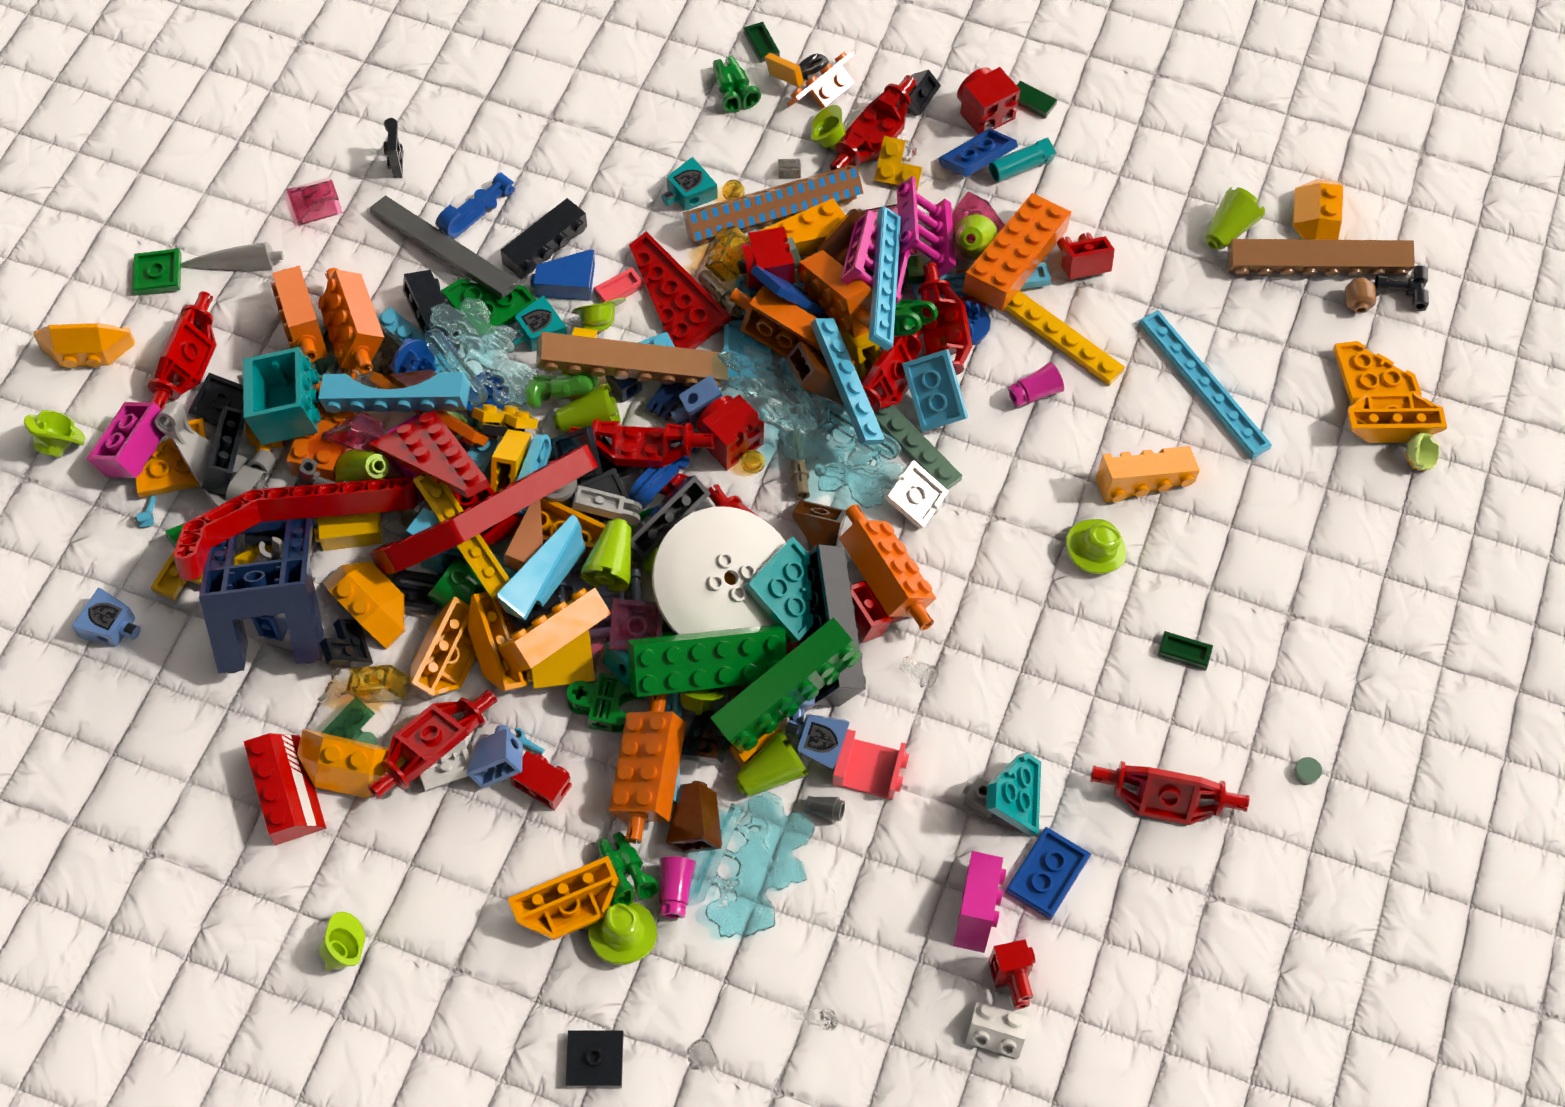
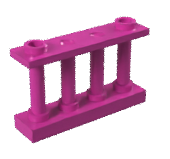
(940, 223)
(858, 257)

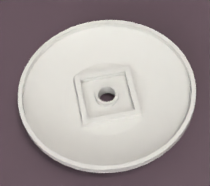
(692, 568)

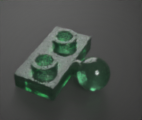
(351, 721)

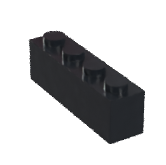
(544, 238)
(423, 293)
(224, 450)
(674, 507)

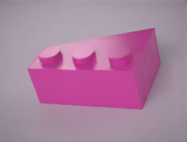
(979, 901)

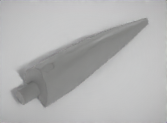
(241, 258)

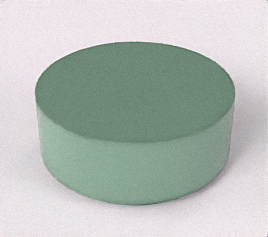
(1308, 770)

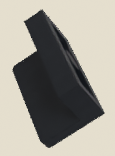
(923, 91)

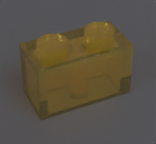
(724, 253)
(377, 684)

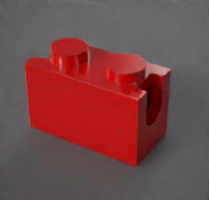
(542, 780)

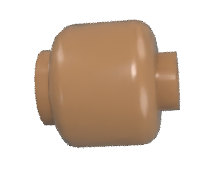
(1360, 295)

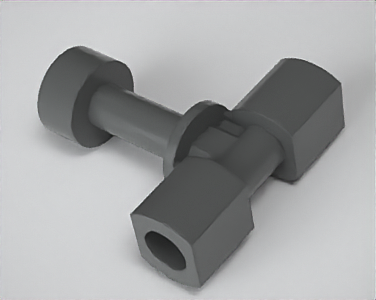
(307, 474)

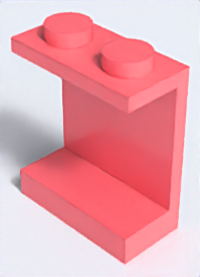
(869, 767)

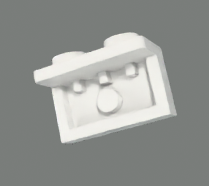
(448, 768)
(998, 1030)

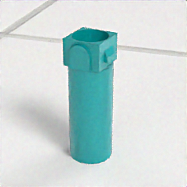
(1022, 160)

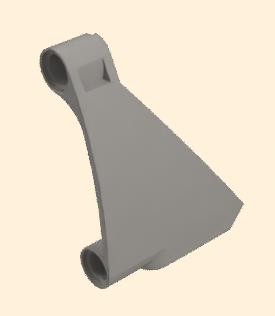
(195, 451)

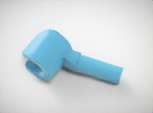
(146, 518)
(527, 743)

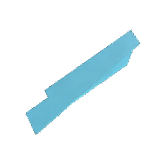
(543, 571)

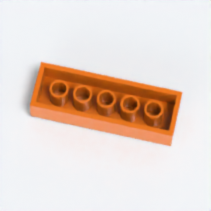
(1016, 252)

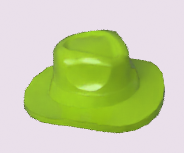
(52, 432)
(1096, 546)
(624, 934)

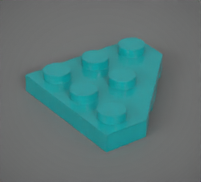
(785, 589)
(1016, 793)

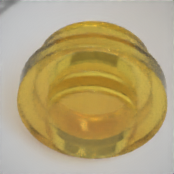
(732, 189)
(752, 462)

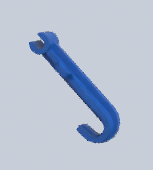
(456, 221)
(655, 479)

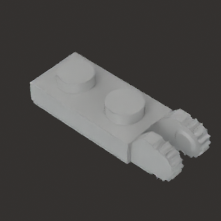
(606, 505)

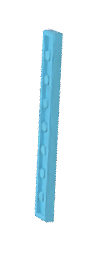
(885, 278)
(1205, 384)

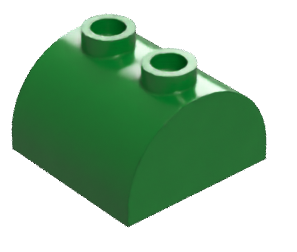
(456, 581)

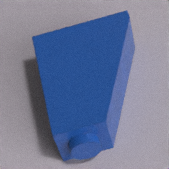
(565, 277)

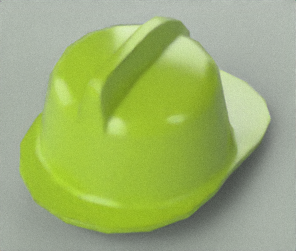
(828, 127)
(598, 316)
(699, 700)
(342, 941)

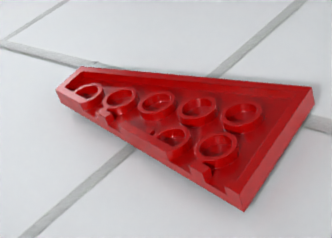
(681, 302)
(432, 450)

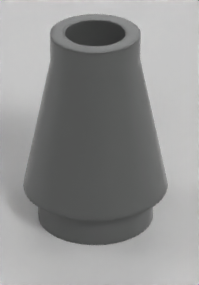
(826, 807)

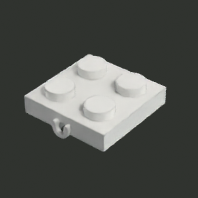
(916, 494)

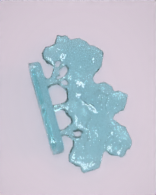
(480, 343)
(763, 384)
(844, 463)
(762, 862)

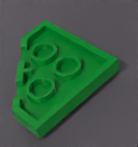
(502, 310)

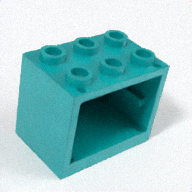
(280, 395)

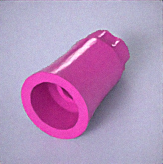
(1037, 385)
(675, 885)

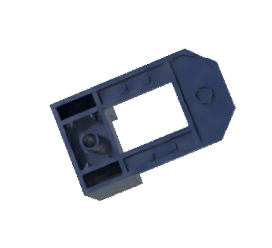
(262, 589)

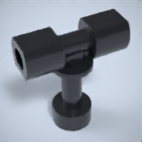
(1414, 287)

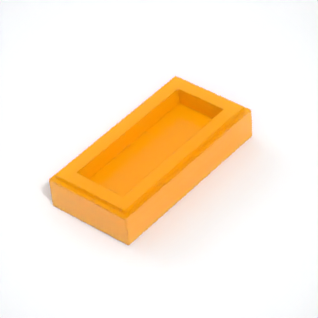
(784, 70)

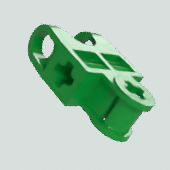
(909, 314)
(600, 705)

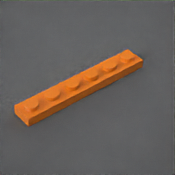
(456, 426)

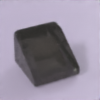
(789, 168)

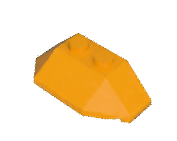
(1318, 210)
(84, 343)
(1394, 417)
(369, 599)
(488, 629)
(445, 652)
(341, 762)
(567, 900)

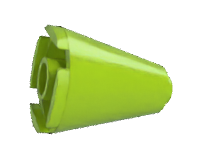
(1233, 217)
(981, 228)
(586, 408)
(360, 466)
(610, 558)
(770, 767)

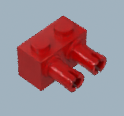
(1086, 256)
(869, 613)
(1010, 967)

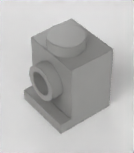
(974, 799)

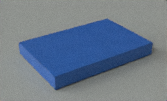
(977, 152)
(787, 290)
(1048, 873)

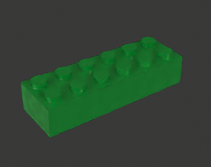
(703, 659)
(787, 686)

